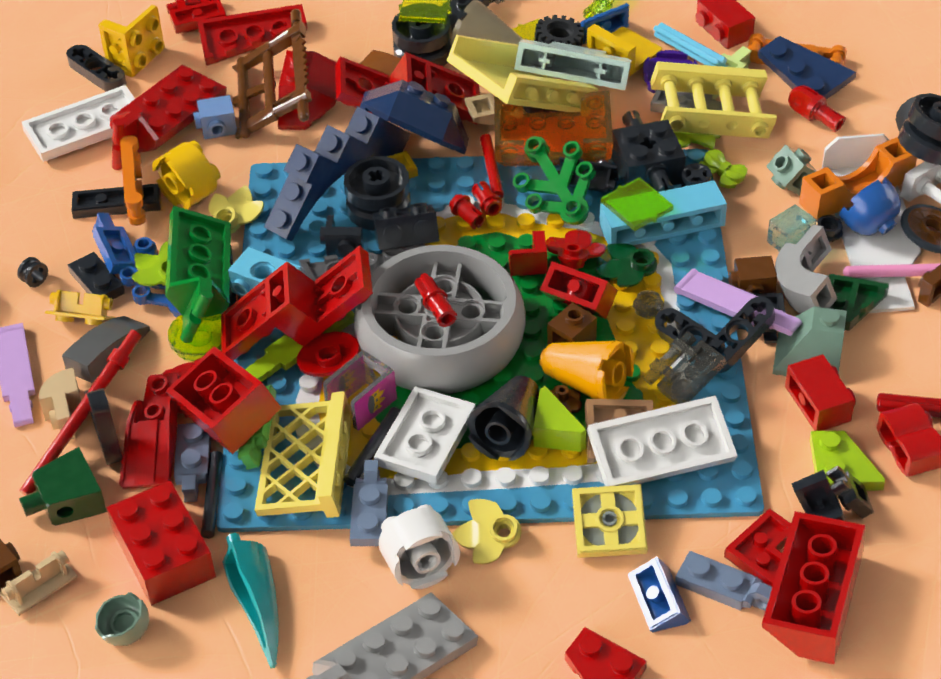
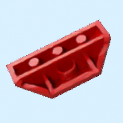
(321, 86)

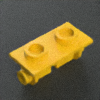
(93, 308)

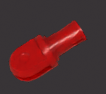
(814, 107)

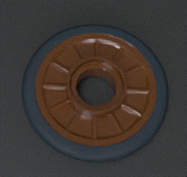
(915, 222)

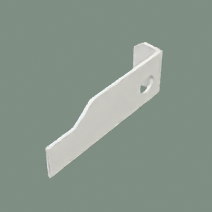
(894, 248)

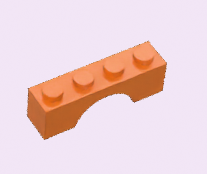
(827, 194)

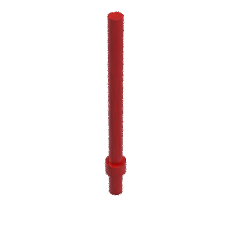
(116, 361)

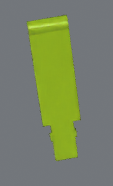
(285, 350)

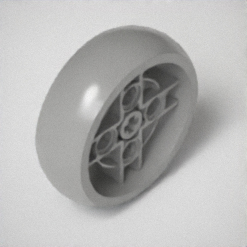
(433, 356)

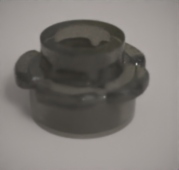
(648, 304)

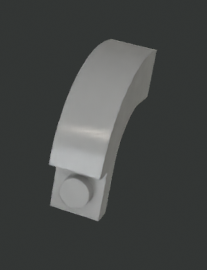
(795, 271)

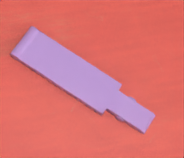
(728, 299)
(16, 374)

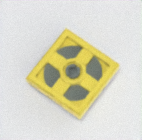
(609, 521)

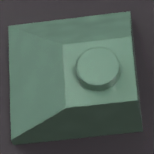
(818, 334)

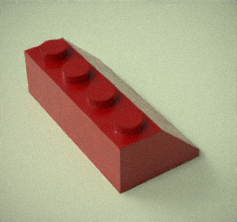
(815, 585)

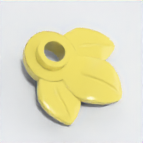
(237, 208)
(483, 531)

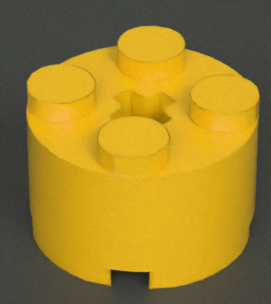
(186, 174)

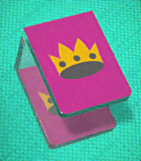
(353, 376)

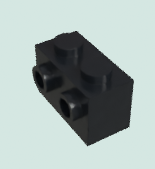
(405, 226)

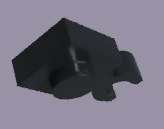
(850, 492)

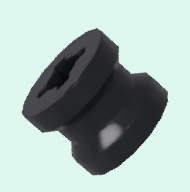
(695, 174)

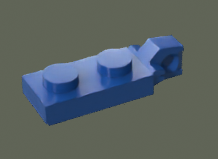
(113, 244)

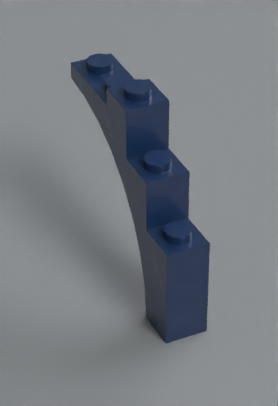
(317, 170)

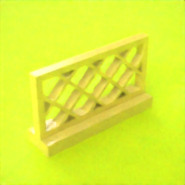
(332, 460)

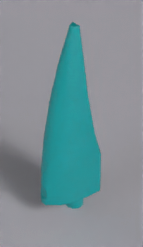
(253, 585)

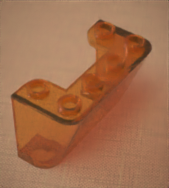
(588, 127)

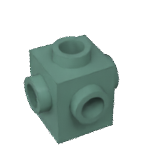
(790, 167)

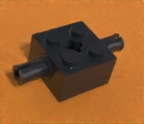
(648, 152)

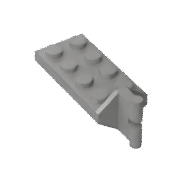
(402, 646)

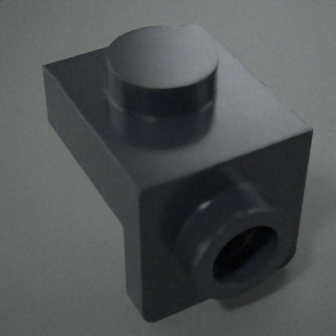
(340, 240)
(817, 496)

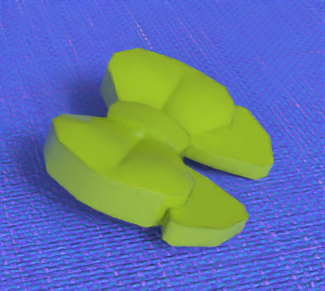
(730, 174)

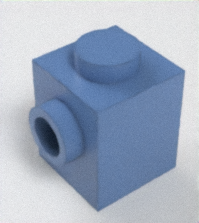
(215, 117)

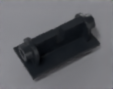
(604, 179)

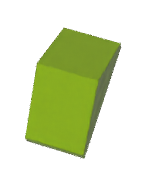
(556, 426)

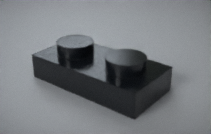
(95, 277)

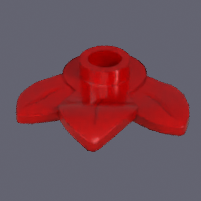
(575, 248)

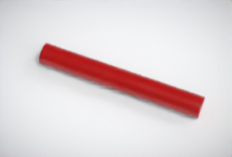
(491, 165)

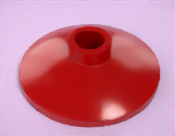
(327, 353)

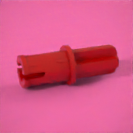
(435, 300)

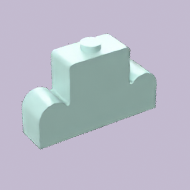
(573, 63)

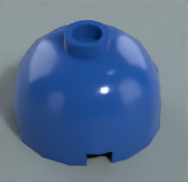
(873, 209)

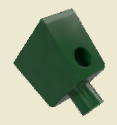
(65, 490)

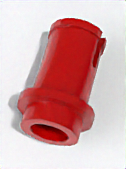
(489, 202)
(462, 207)

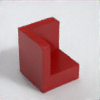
(532, 260)

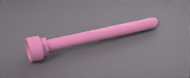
(901, 270)

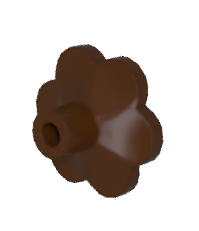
(568, 397)

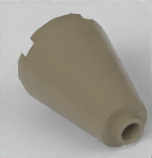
(484, 24)

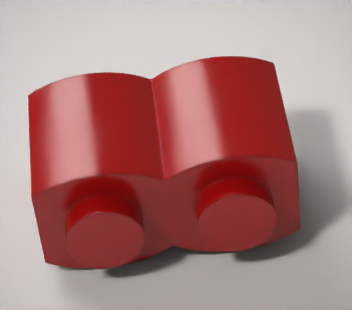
(911, 438)

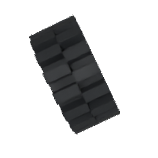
(559, 30)

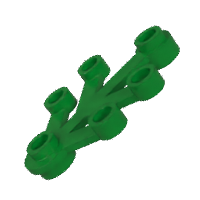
(557, 183)

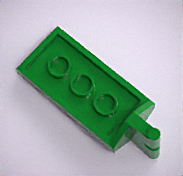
(197, 267)

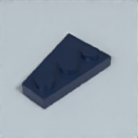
(804, 67)

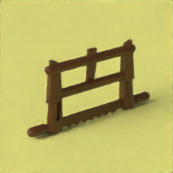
(273, 109)

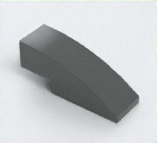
(90, 351)

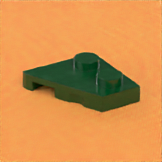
(856, 297)

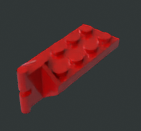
(162, 110)

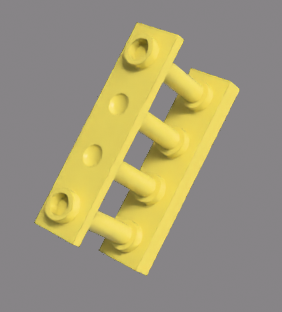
(717, 81)

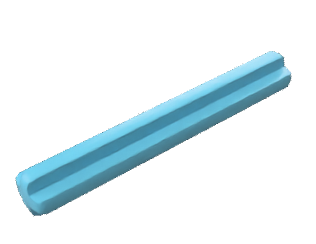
(689, 46)

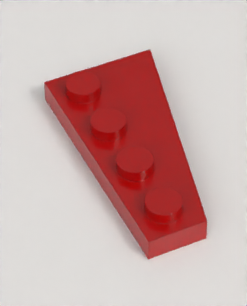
(242, 32)

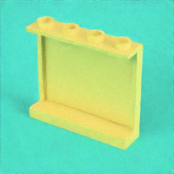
(493, 67)

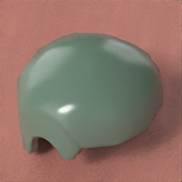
(122, 620)

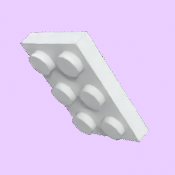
(424, 435)

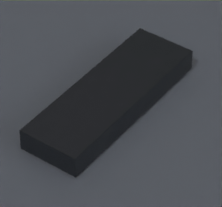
(111, 201)

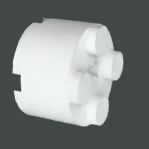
(418, 547)

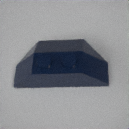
(419, 112)

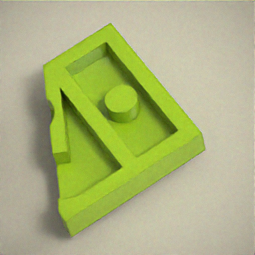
(838, 449)

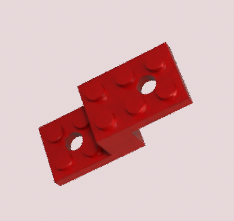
(356, 79)
(296, 304)

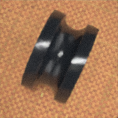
(32, 272)

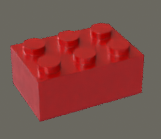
(223, 399)
(161, 542)

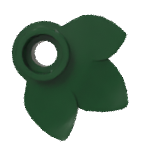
(627, 264)

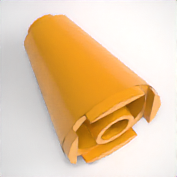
(590, 366)

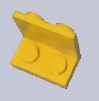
(622, 44)
(133, 45)

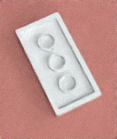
(75, 124)
(662, 442)

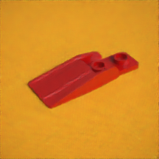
(150, 436)

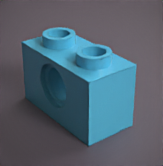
(252, 269)

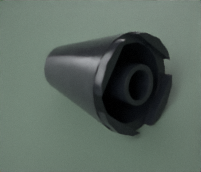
(505, 420)

